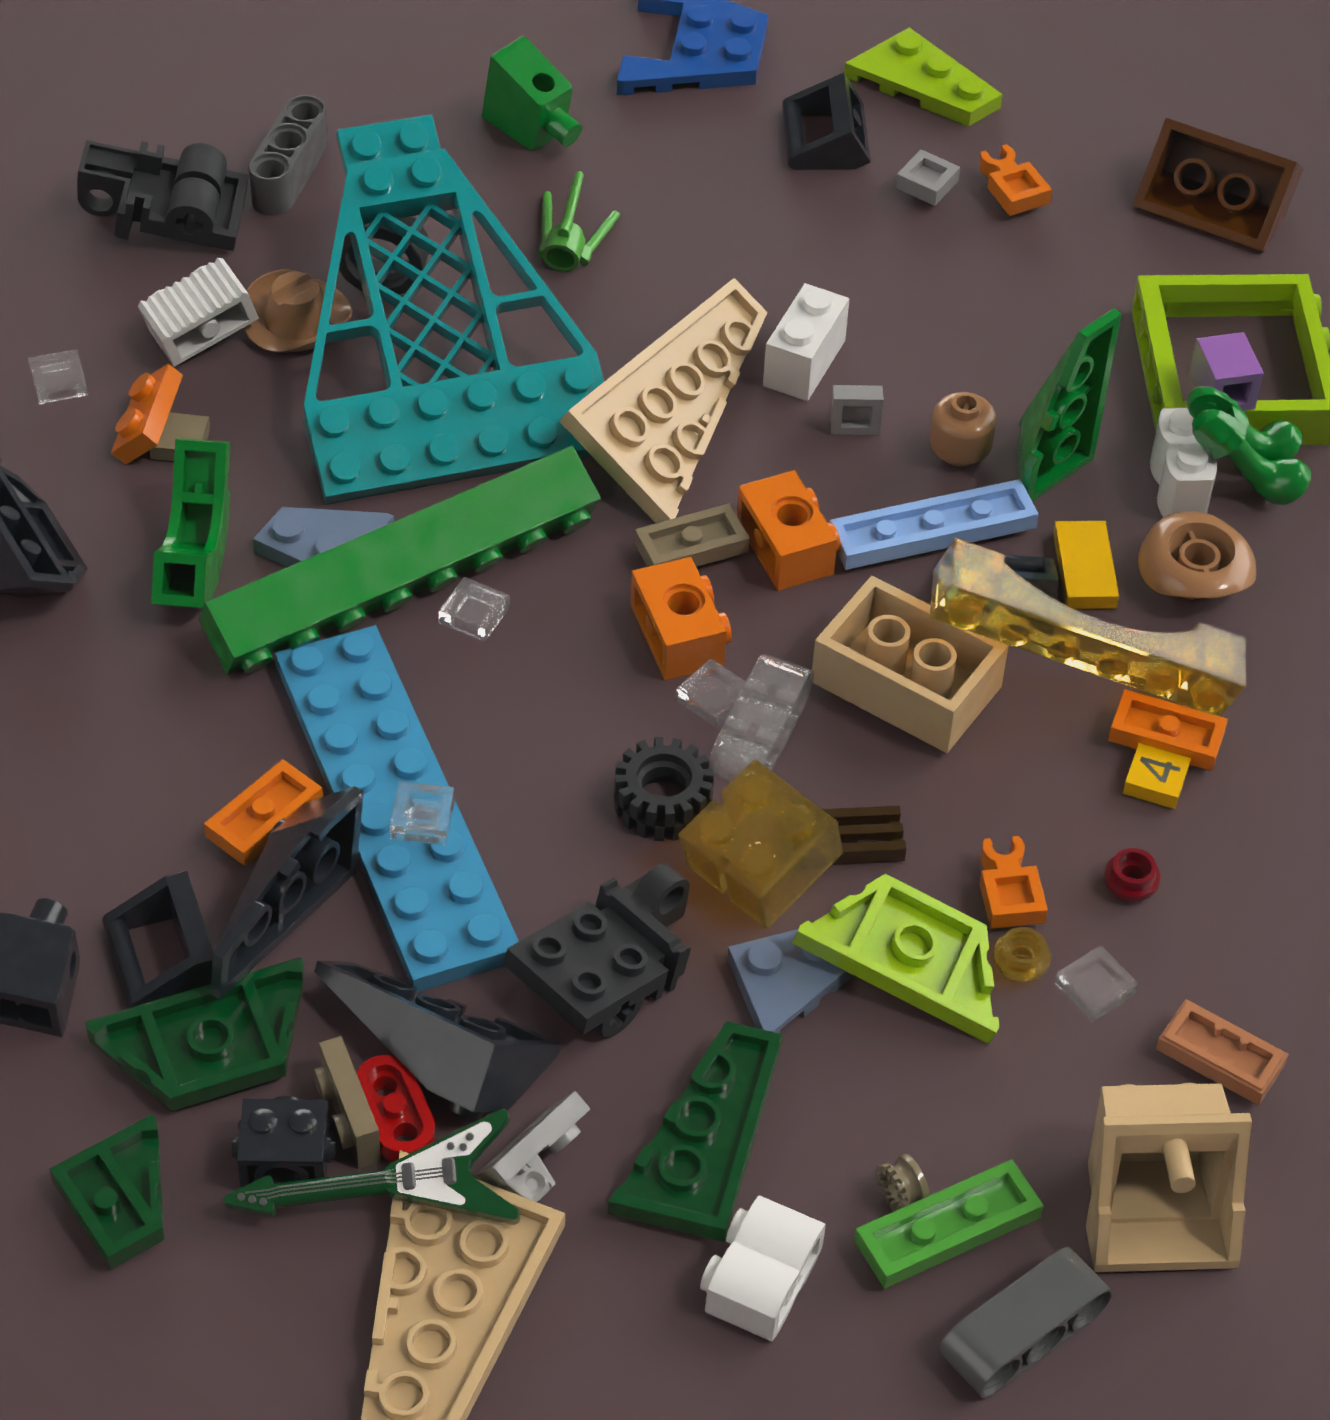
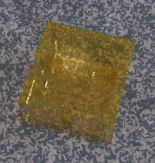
(769, 839)

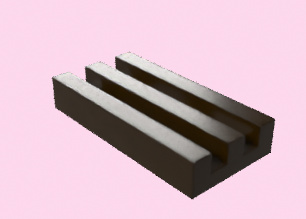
(869, 824)

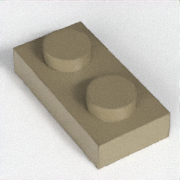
(700, 535)
(354, 1120)

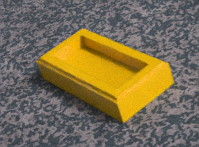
(1085, 564)

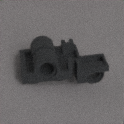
(168, 196)
(608, 955)

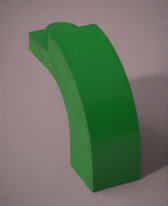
(194, 547)

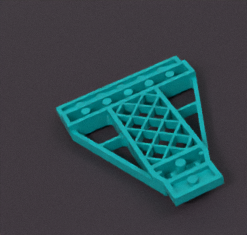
(453, 425)

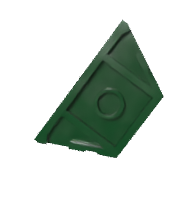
(207, 1046)

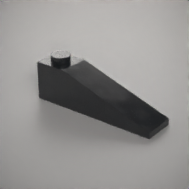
(293, 877)
(452, 1054)

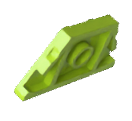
(911, 951)

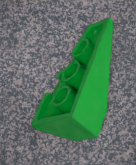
(1066, 414)

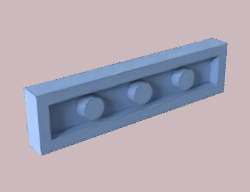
(934, 523)

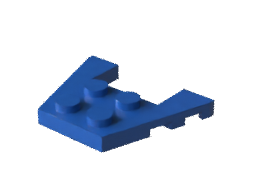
(713, 45)

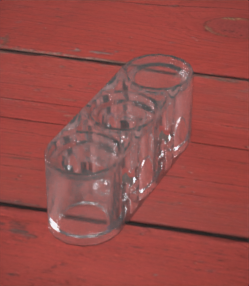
(761, 717)

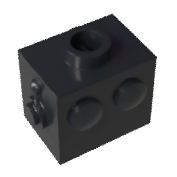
(283, 1140)

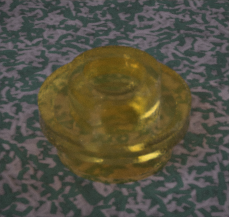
(1025, 943)

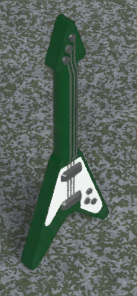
(430, 1177)

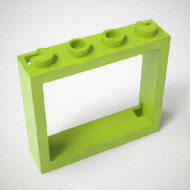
(1228, 297)

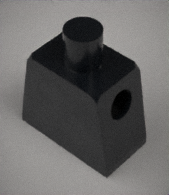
(37, 968)

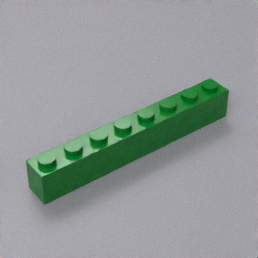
(398, 561)

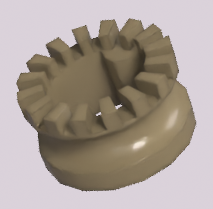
(902, 1182)

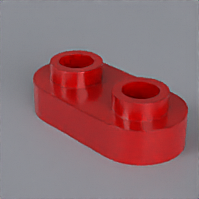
(399, 1112)

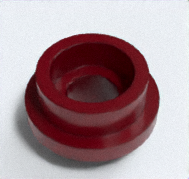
(1135, 864)

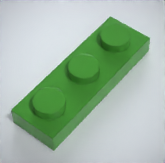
(948, 1223)

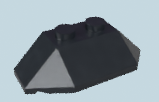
(33, 545)

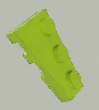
(925, 72)

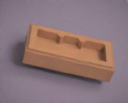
(1222, 1051)

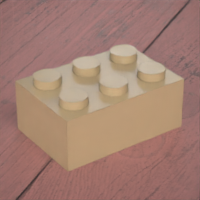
(907, 666)

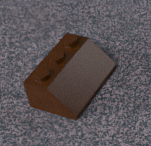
(1217, 185)

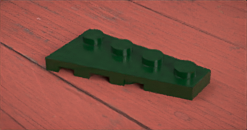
(702, 1150)

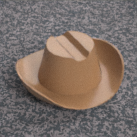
(291, 310)
(1196, 557)

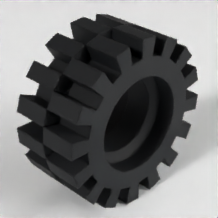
(656, 765)

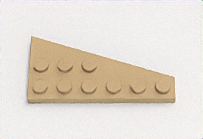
(664, 404)
(450, 1304)

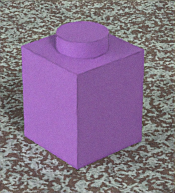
(1228, 366)

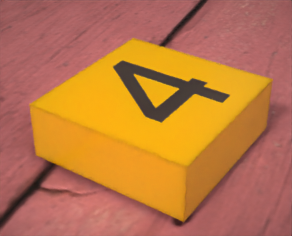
(1156, 776)

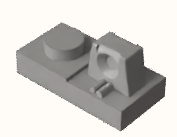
(518, 1165)

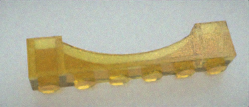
(989, 599)

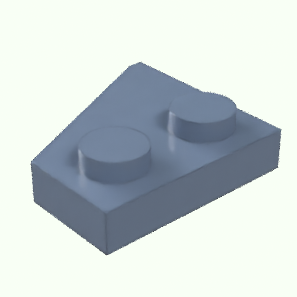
(305, 532)
(781, 979)

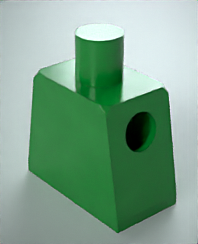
(528, 97)

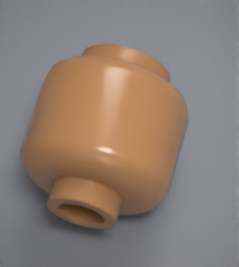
(962, 428)

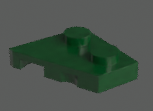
(117, 1191)

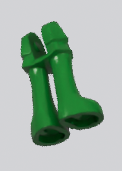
(1260, 455)

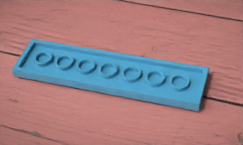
(369, 737)

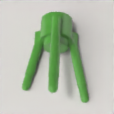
(564, 244)

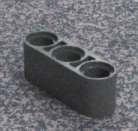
(288, 155)
(1025, 1322)

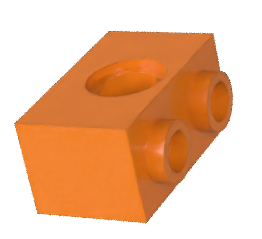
(788, 530)
(679, 617)

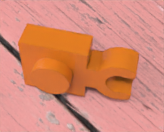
(1014, 185)
(1009, 891)

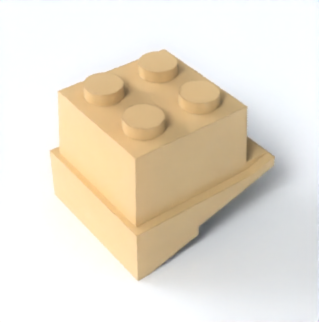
(1167, 1179)

